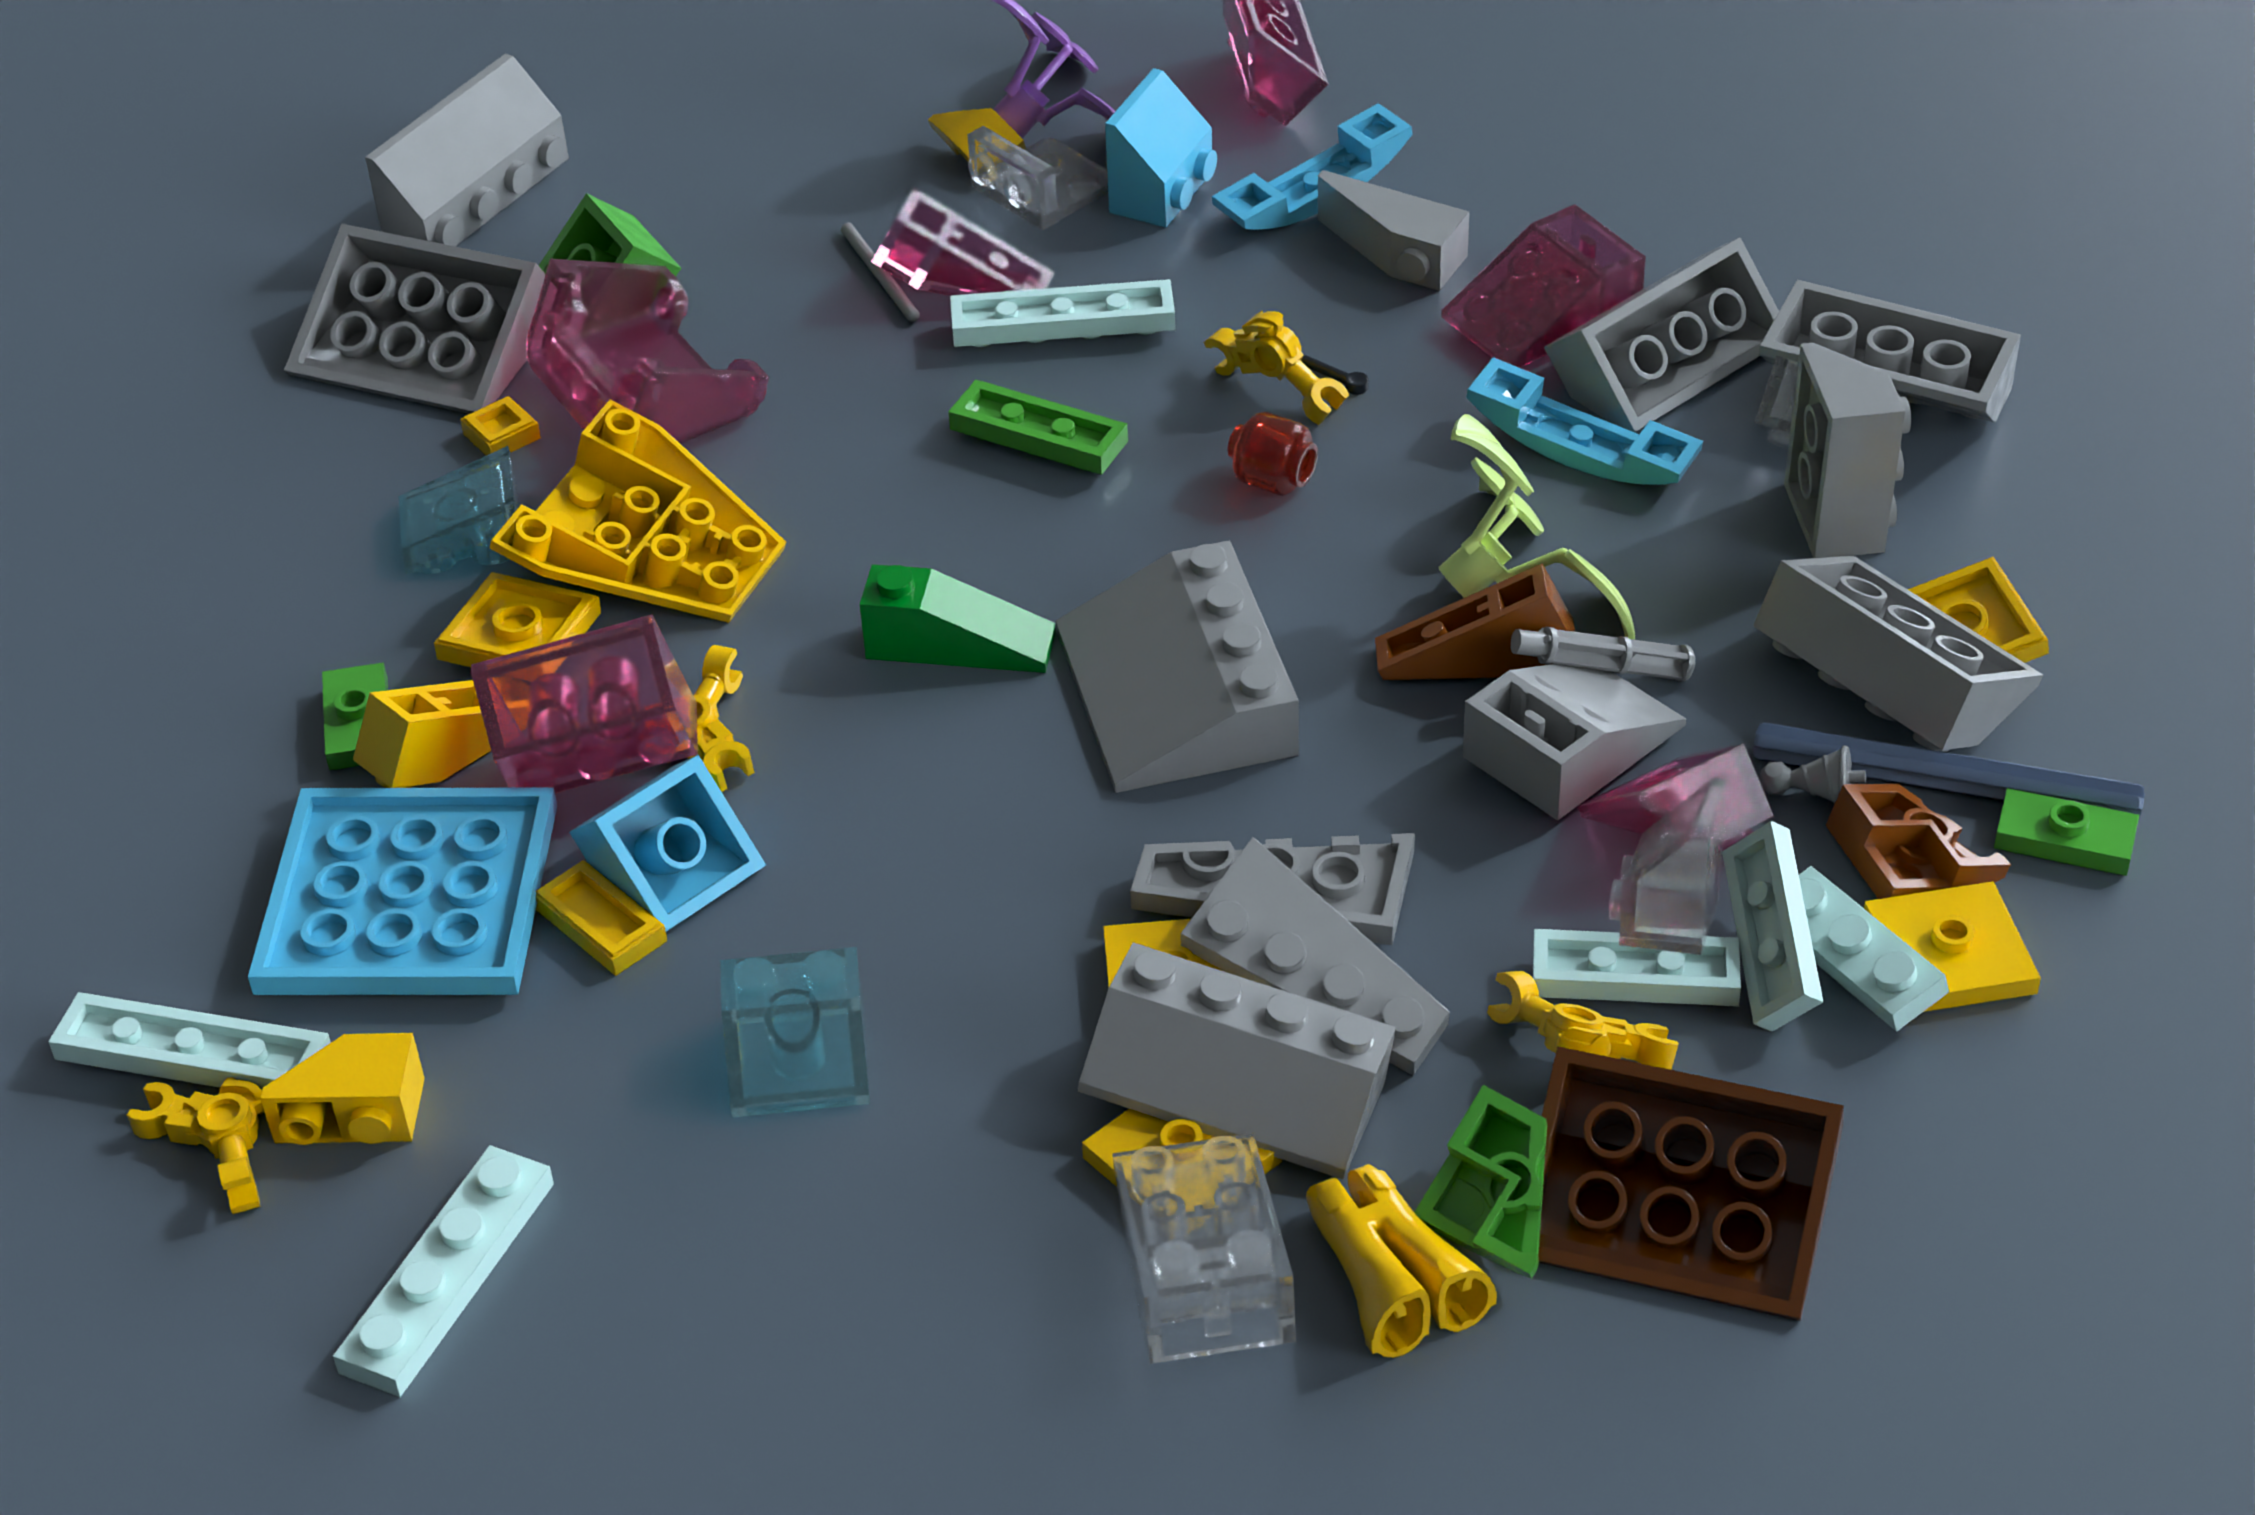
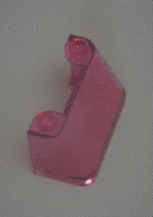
(616, 337)

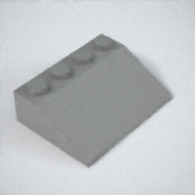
(417, 320)
(1180, 672)

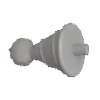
(1819, 778)

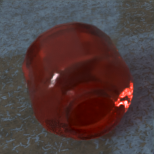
(1273, 453)

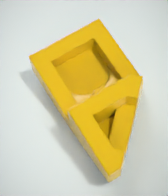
(956, 125)

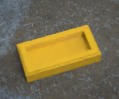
(600, 917)

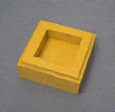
(500, 426)

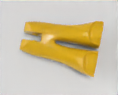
(1396, 1263)

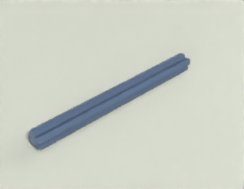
(1943, 769)

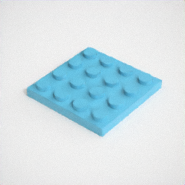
(405, 892)

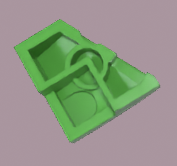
(1492, 1183)

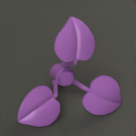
(1025, 103)

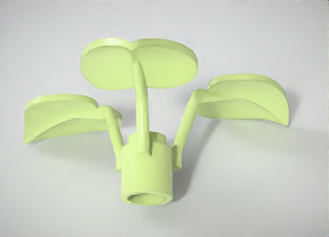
(1482, 556)

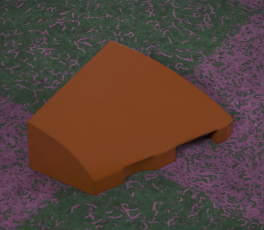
(1904, 844)

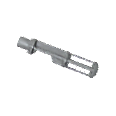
(1605, 653)

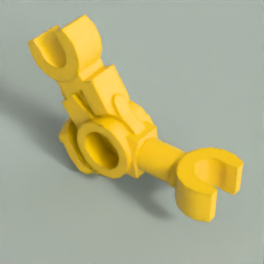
(1276, 352)
(714, 740)
(1581, 1027)
(220, 1122)

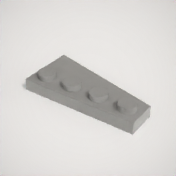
(1355, 878)
(1286, 936)

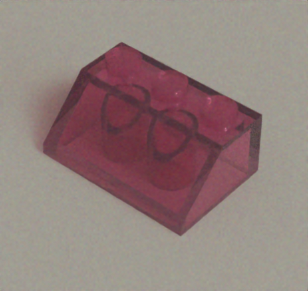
(1274, 56)
(586, 707)

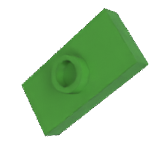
(344, 708)
(2066, 831)

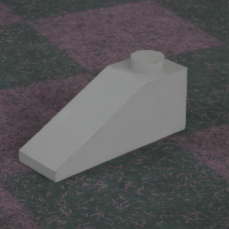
(1395, 230)

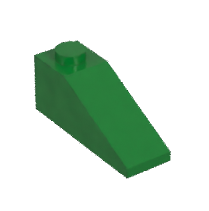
(942, 621)

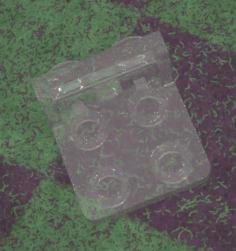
(1037, 182)

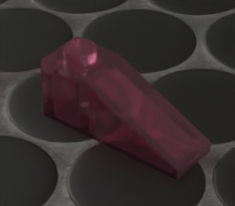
(951, 255)

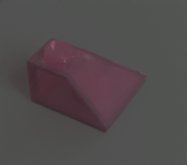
(1654, 794)

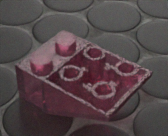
(1546, 286)

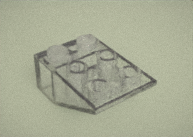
(1204, 1248)

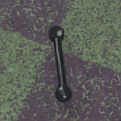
(1355, 382)

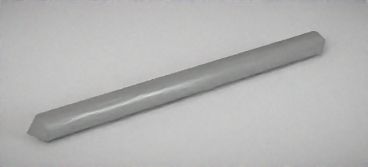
(881, 275)

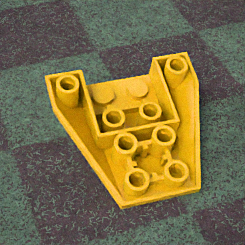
(644, 524)

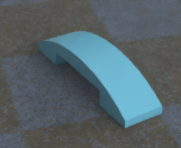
(1363, 150)
(1574, 438)

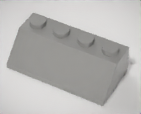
(467, 156)
(1668, 339)
(1926, 354)
(1893, 650)
(1238, 1059)

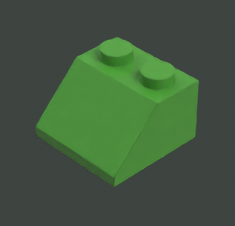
(606, 235)

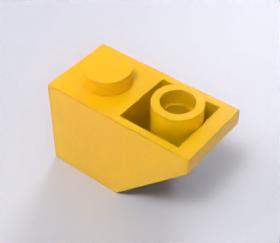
(349, 1092)

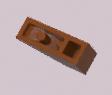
(1475, 632)

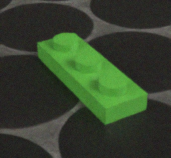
(1038, 426)

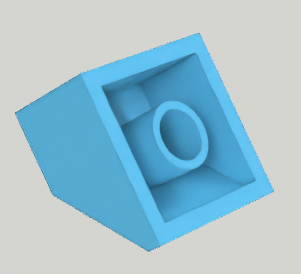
(1156, 152)
(671, 843)

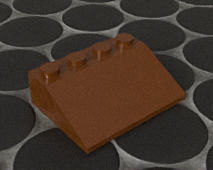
(1685, 1181)

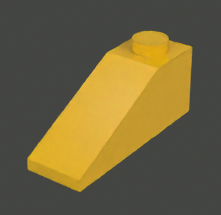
(421, 734)

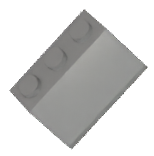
(1844, 453)

